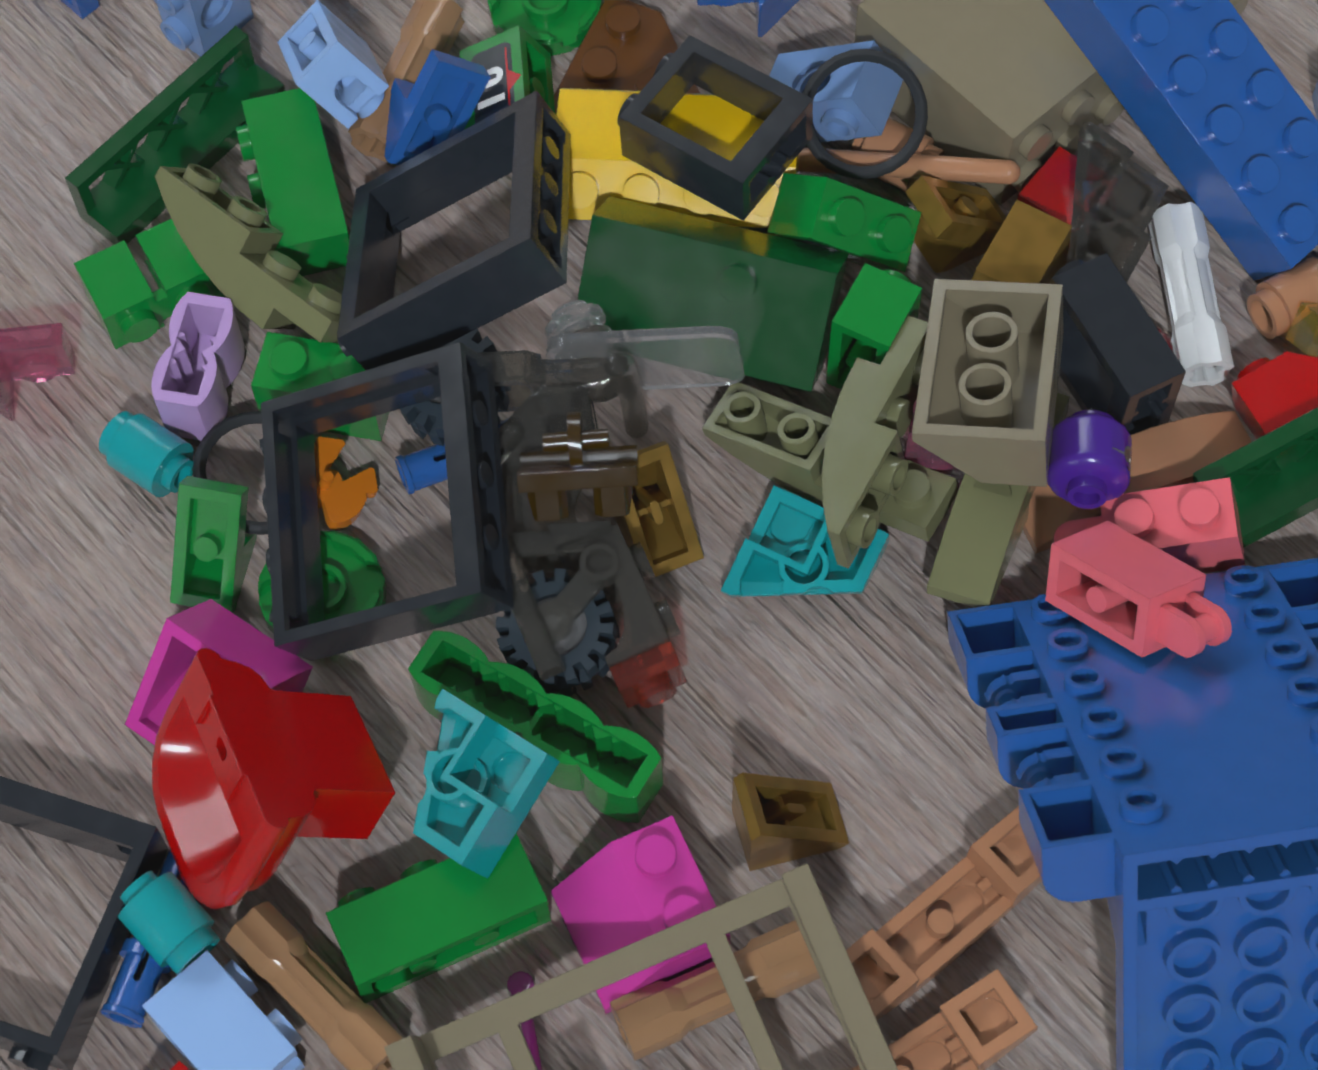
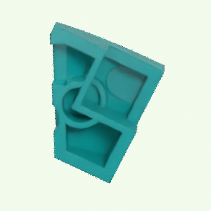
(794, 555)
(478, 786)

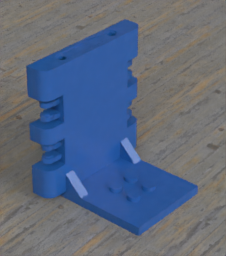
(1179, 802)

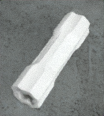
(1198, 333)

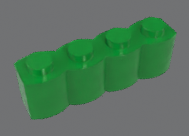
(607, 763)

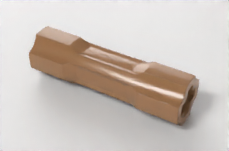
(427, 27)
(285, 962)
(672, 1008)

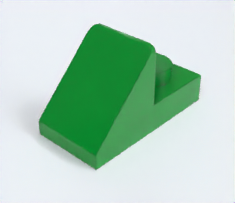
(210, 543)

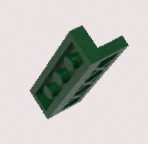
(195, 134)
(1272, 477)

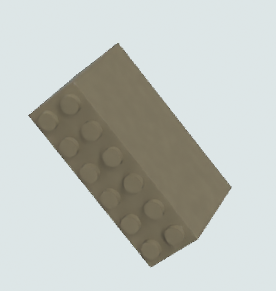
(994, 78)

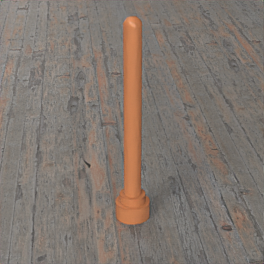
(939, 167)

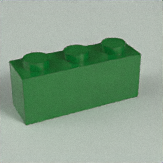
(295, 178)
(435, 919)

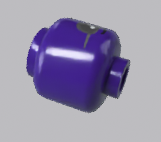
(1090, 459)

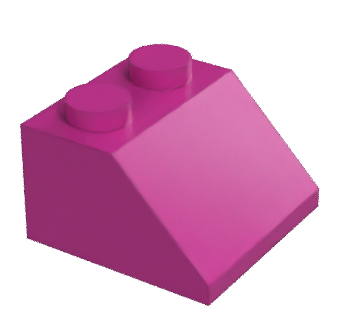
(216, 629)
(630, 894)

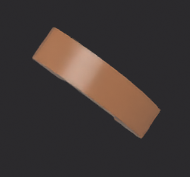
(1160, 459)
(946, 917)
(968, 1031)

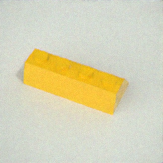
(602, 171)

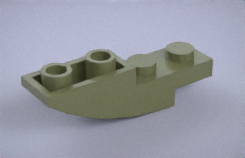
(240, 255)
(863, 441)
(789, 446)
(982, 536)

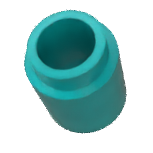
(146, 453)
(167, 920)

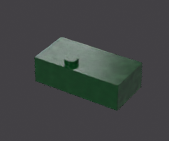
(690, 271)

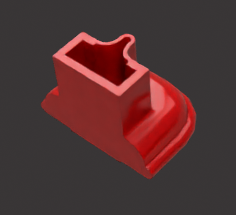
(252, 771)

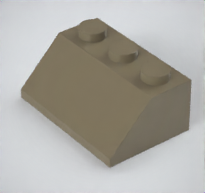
(991, 378)

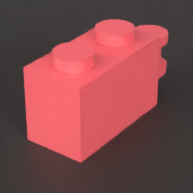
(1186, 521)
(1133, 593)

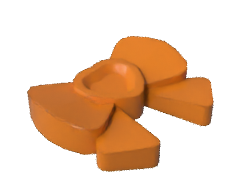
(340, 499)

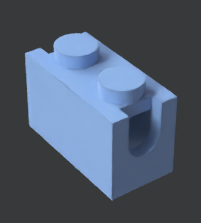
(333, 72)
(217, 1024)

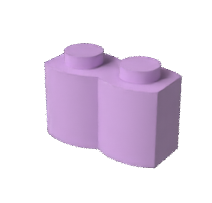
(198, 365)

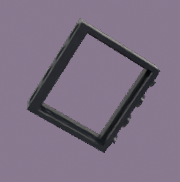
(528, 264)
(474, 488)
(106, 834)

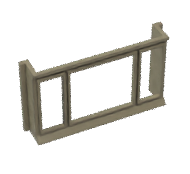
(794, 890)

